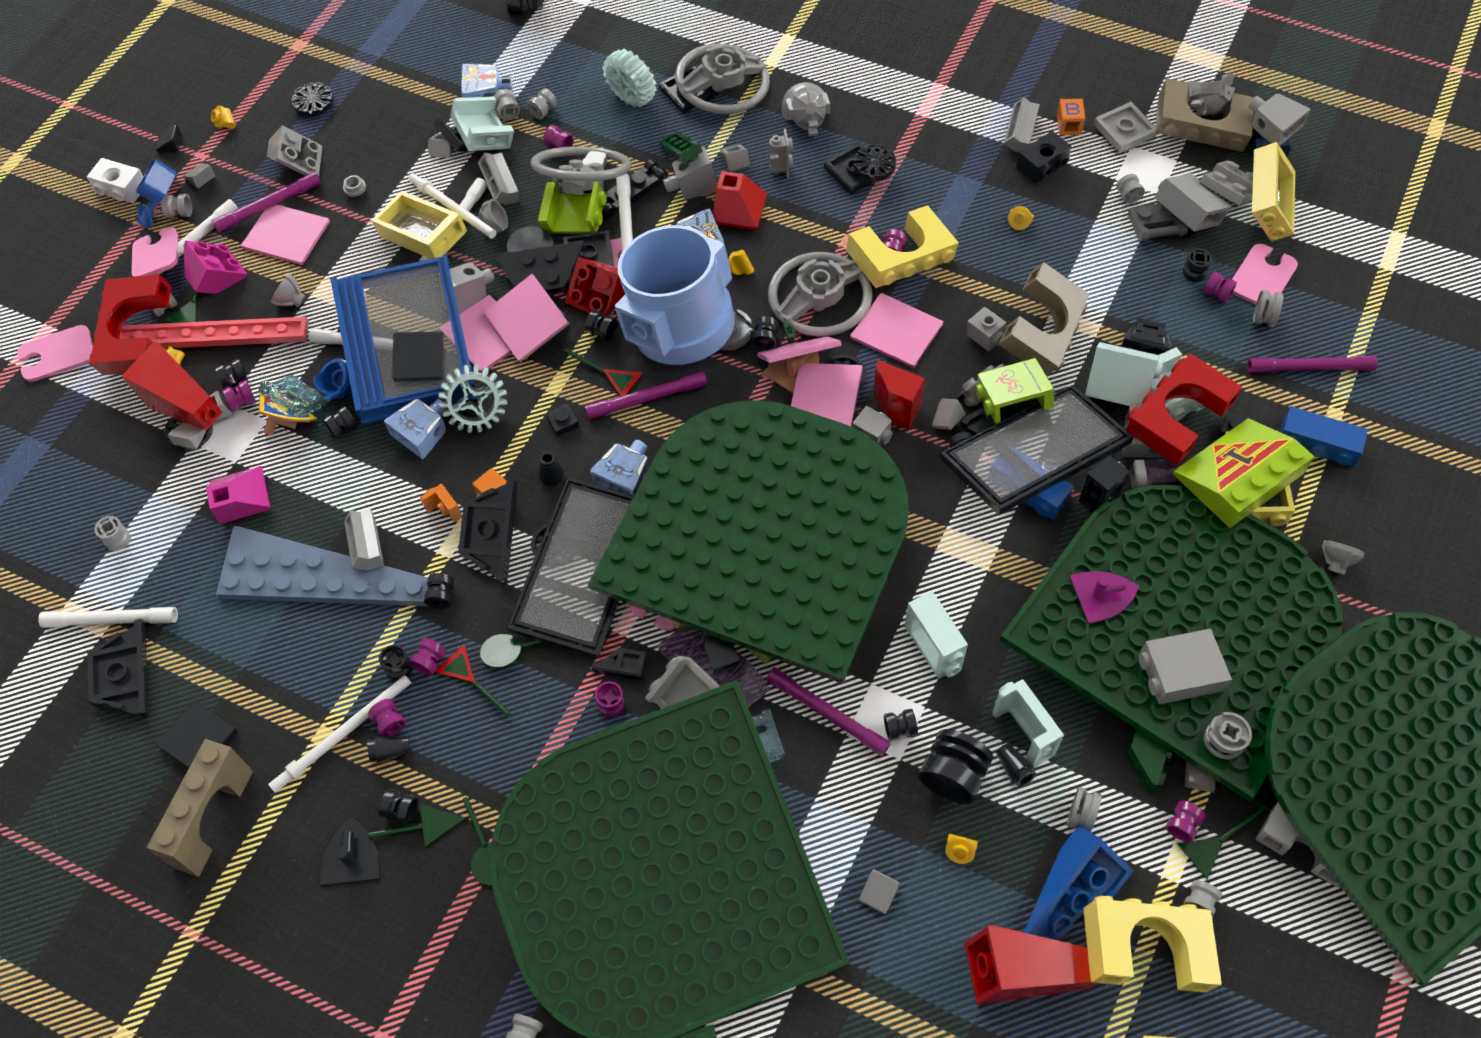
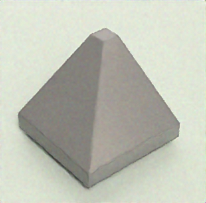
(1198, 779)

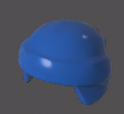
(333, 380)

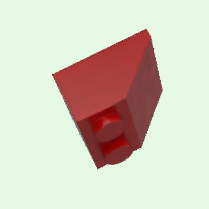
(898, 393)

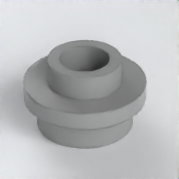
(354, 186)

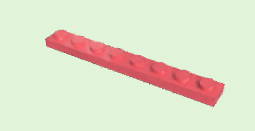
(221, 332)

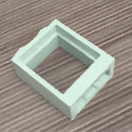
(936, 635)

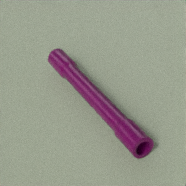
(232, 218)
(1352, 363)
(607, 406)
(864, 735)

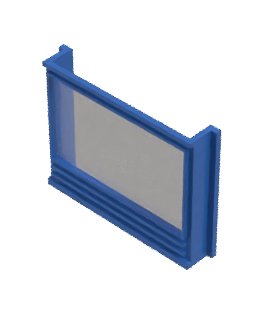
(392, 301)

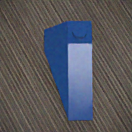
(1079, 874)

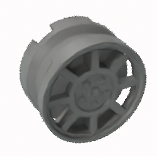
(1268, 308)
(1228, 734)
(1087, 812)

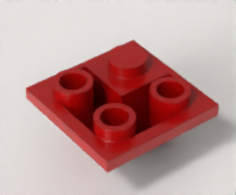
(738, 201)
(594, 287)

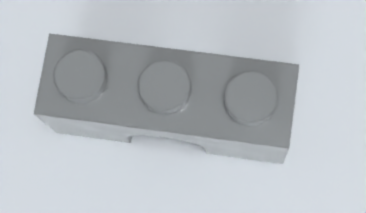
(1279, 836)

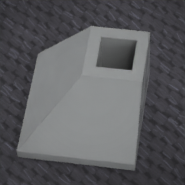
(295, 151)

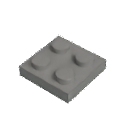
(1125, 127)

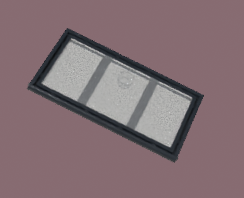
(1035, 449)
(556, 596)

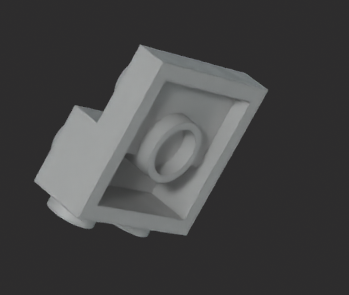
(1230, 182)

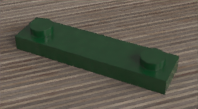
(681, 147)

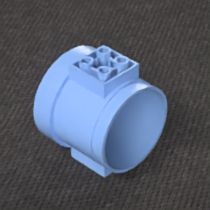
(675, 295)

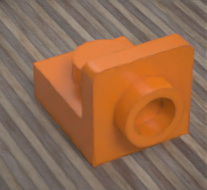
(442, 499)

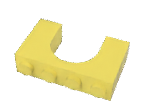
(886, 265)
(1183, 927)

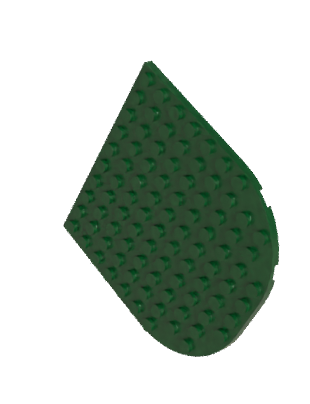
(763, 533)
(1193, 575)
(1384, 778)
(659, 875)

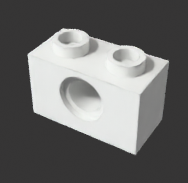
(115, 180)

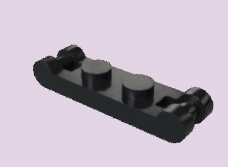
(639, 184)

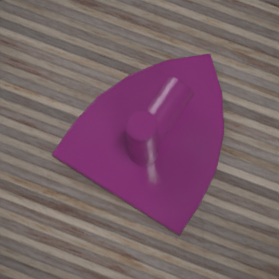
(1102, 594)

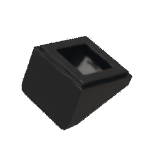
(169, 139)

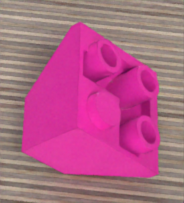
(211, 267)
(238, 495)

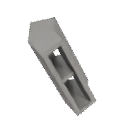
(1021, 125)
(499, 178)
(363, 540)

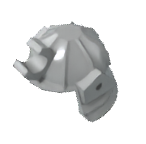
(1210, 97)
(806, 106)

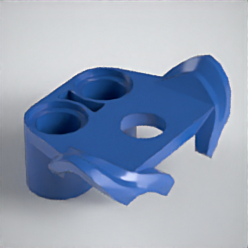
(154, 188)

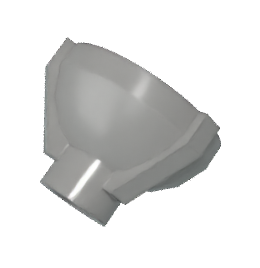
(493, 215)
(288, 293)
(1340, 556)

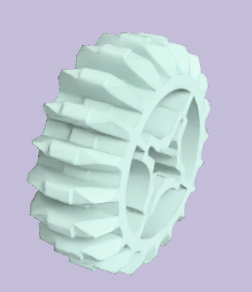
(629, 78)
(482, 392)

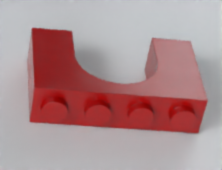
(119, 301)
(1188, 380)

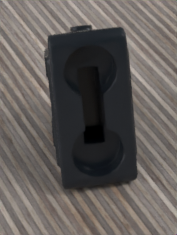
(1147, 337)

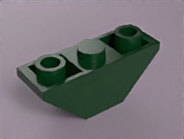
(1148, 759)

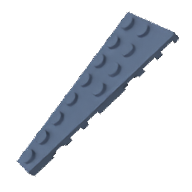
(285, 570)

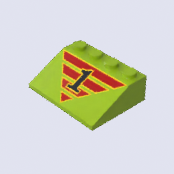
(1244, 470)

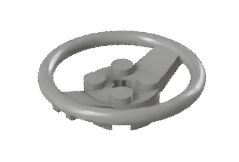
(722, 69)
(580, 174)
(818, 287)

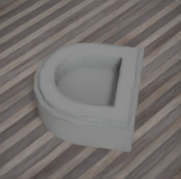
(1138, 474)

